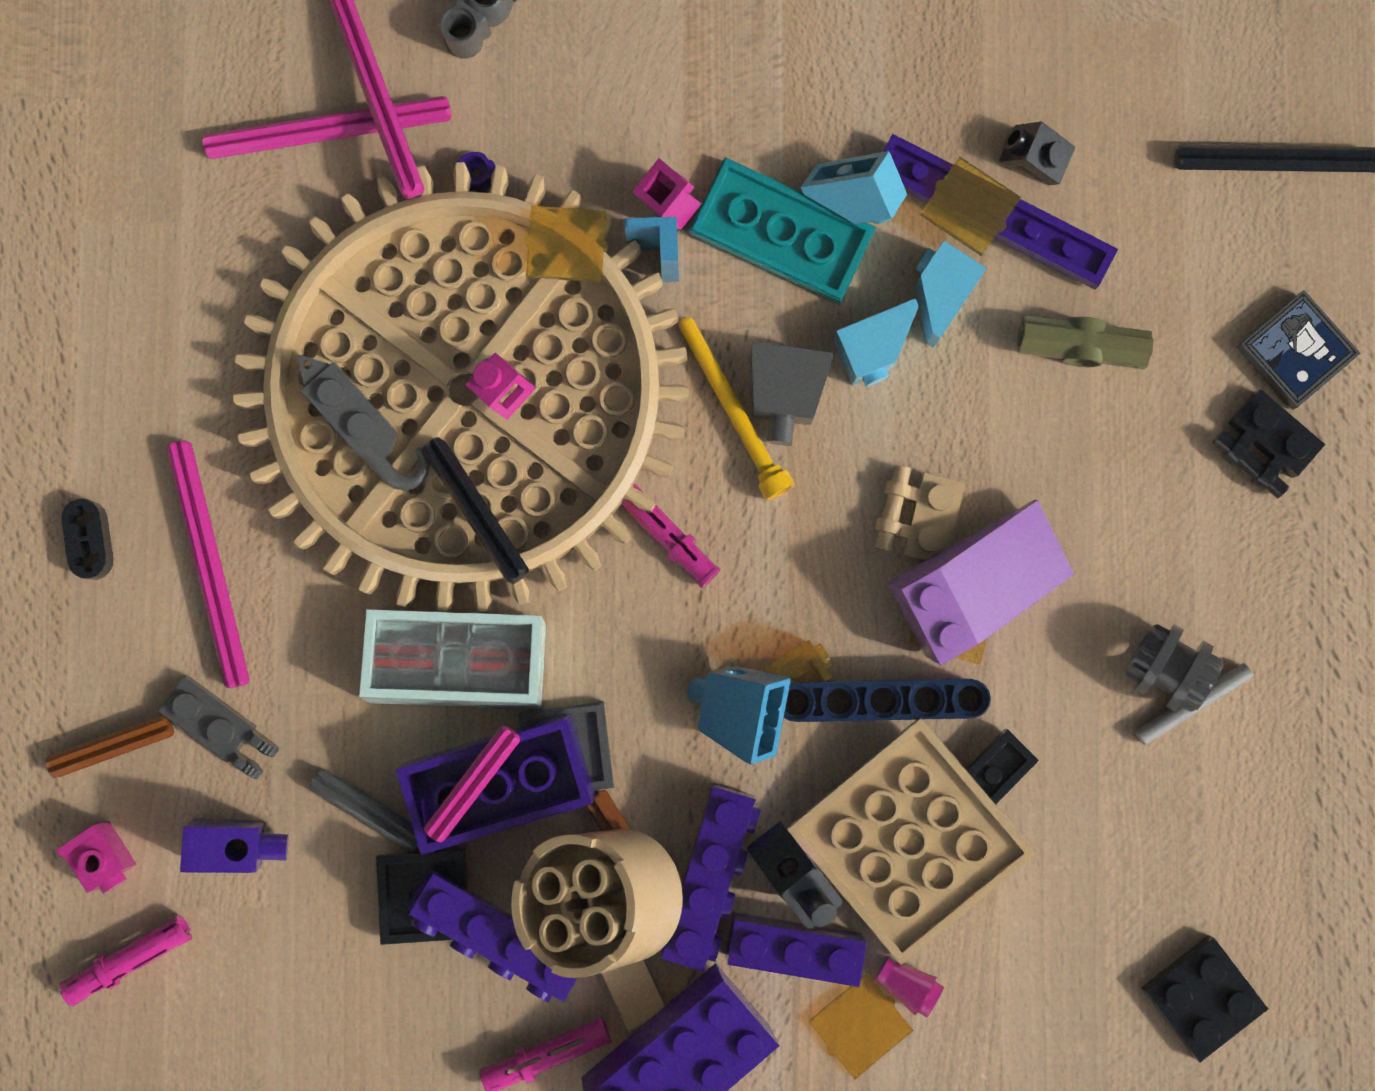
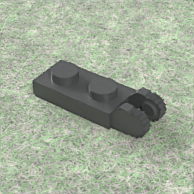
(216, 725)

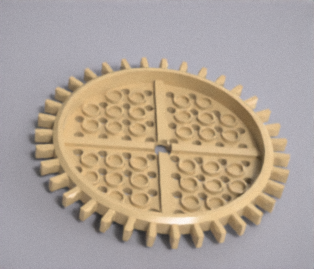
(417, 232)

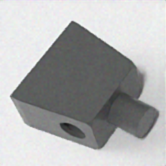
(786, 387)

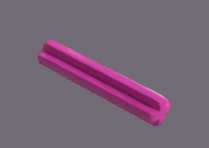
(472, 784)

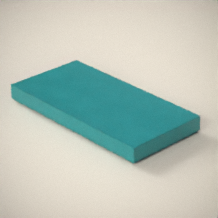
(781, 231)

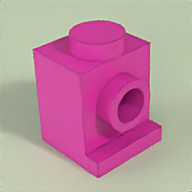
(667, 193)
(494, 379)
(108, 848)

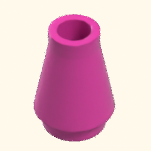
(910, 986)

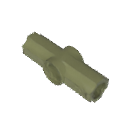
(1085, 342)

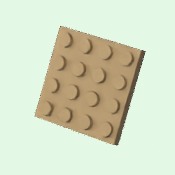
(911, 840)

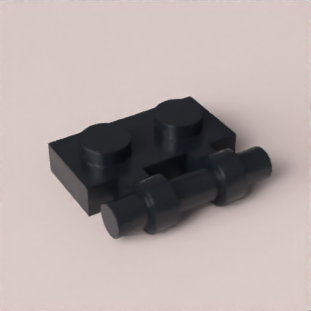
(1276, 435)

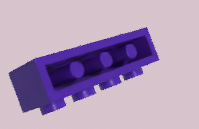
(709, 875)
(481, 929)

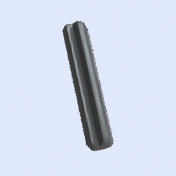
(365, 809)

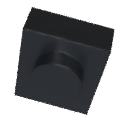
(1038, 151)

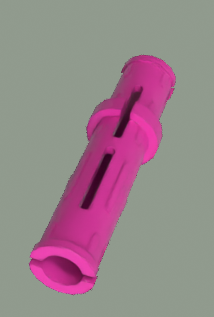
(675, 542)
(109, 969)
(497, 1077)

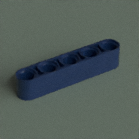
(902, 703)

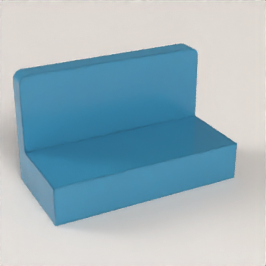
(657, 234)

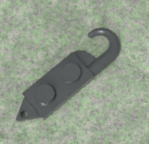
(357, 421)

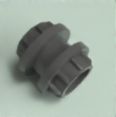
(1174, 668)

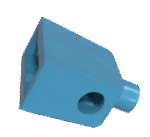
(742, 710)

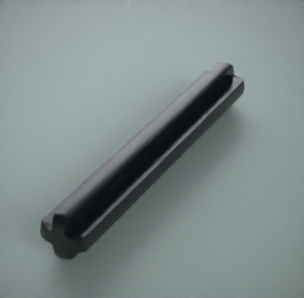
(475, 510)

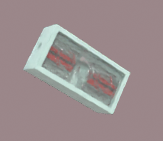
(453, 659)

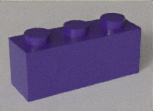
(795, 950)

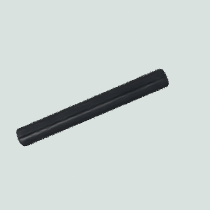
(1275, 158)

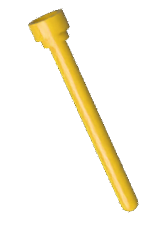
(772, 478)

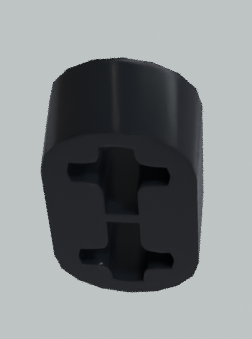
(77, 540)

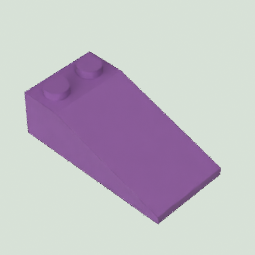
(981, 583)

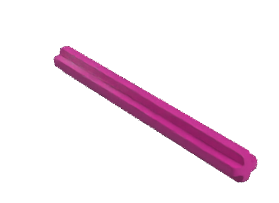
(378, 98)
(320, 128)
(208, 564)

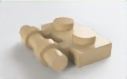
(932, 517)

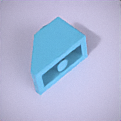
(858, 187)
(943, 287)
(874, 343)

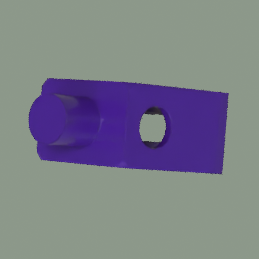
(210, 846)

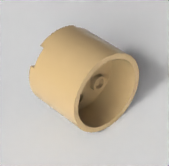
(630, 896)

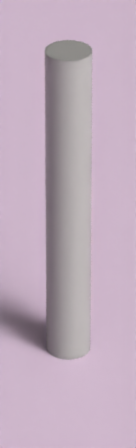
(1171, 719)

